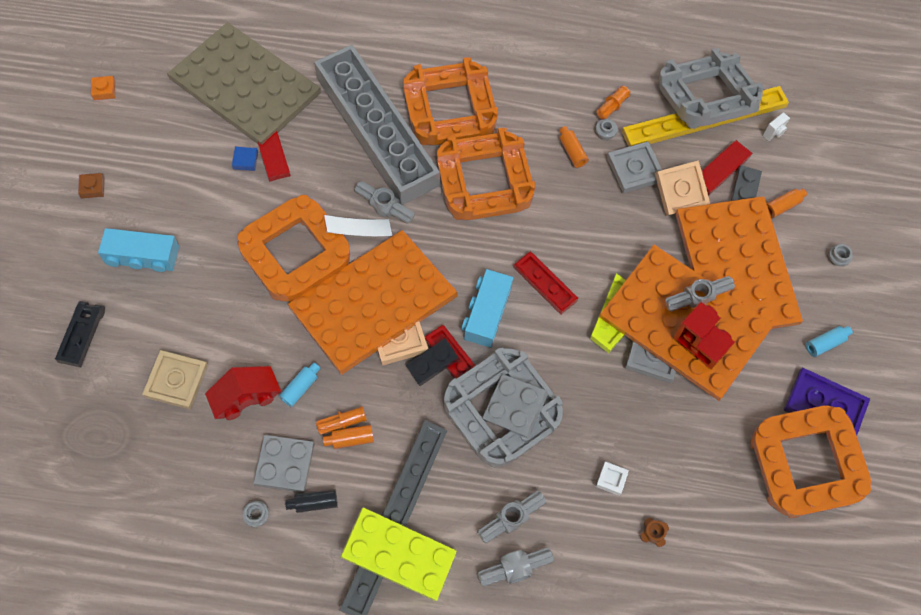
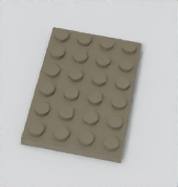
(244, 83)

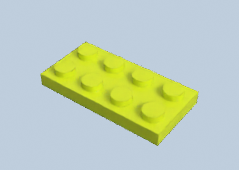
(398, 554)

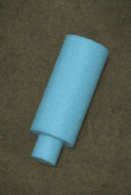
(828, 340)
(299, 385)

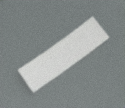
(358, 227)

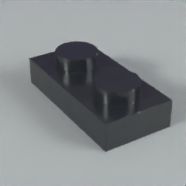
(432, 362)

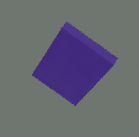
(815, 390)

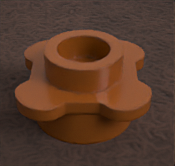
(661, 528)

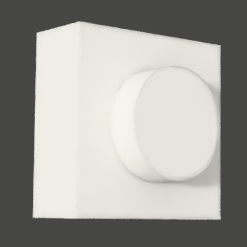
(776, 127)
(612, 478)

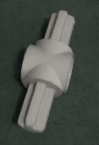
(384, 194)
(709, 288)
(521, 508)
(515, 567)

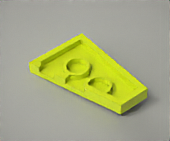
(603, 333)

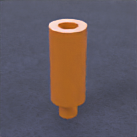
(573, 147)
(786, 202)
(349, 437)

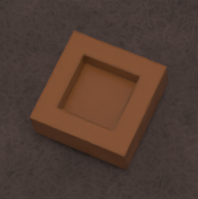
(91, 185)

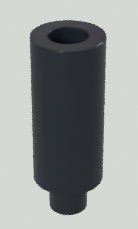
(313, 501)

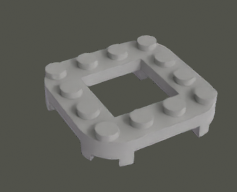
(695, 111)
(472, 426)

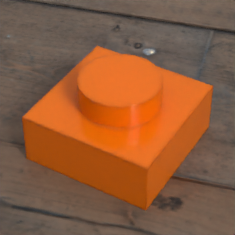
(103, 87)

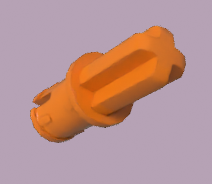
(613, 102)
(341, 420)

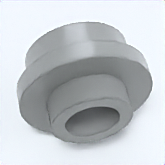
(606, 134)
(843, 250)
(255, 506)

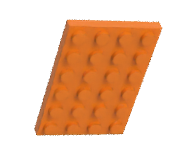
(742, 244)
(372, 301)
(642, 316)

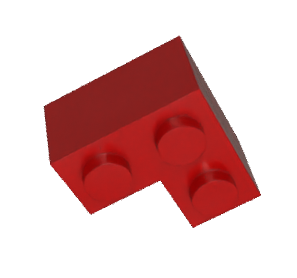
(702, 337)
(240, 389)

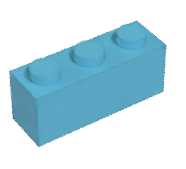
(138, 250)
(487, 308)

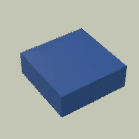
(245, 158)

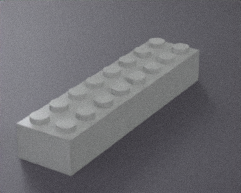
(377, 124)

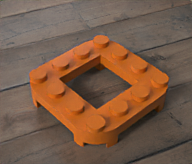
(449, 76)
(482, 147)
(309, 275)
(776, 471)

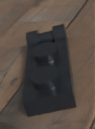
(79, 334)

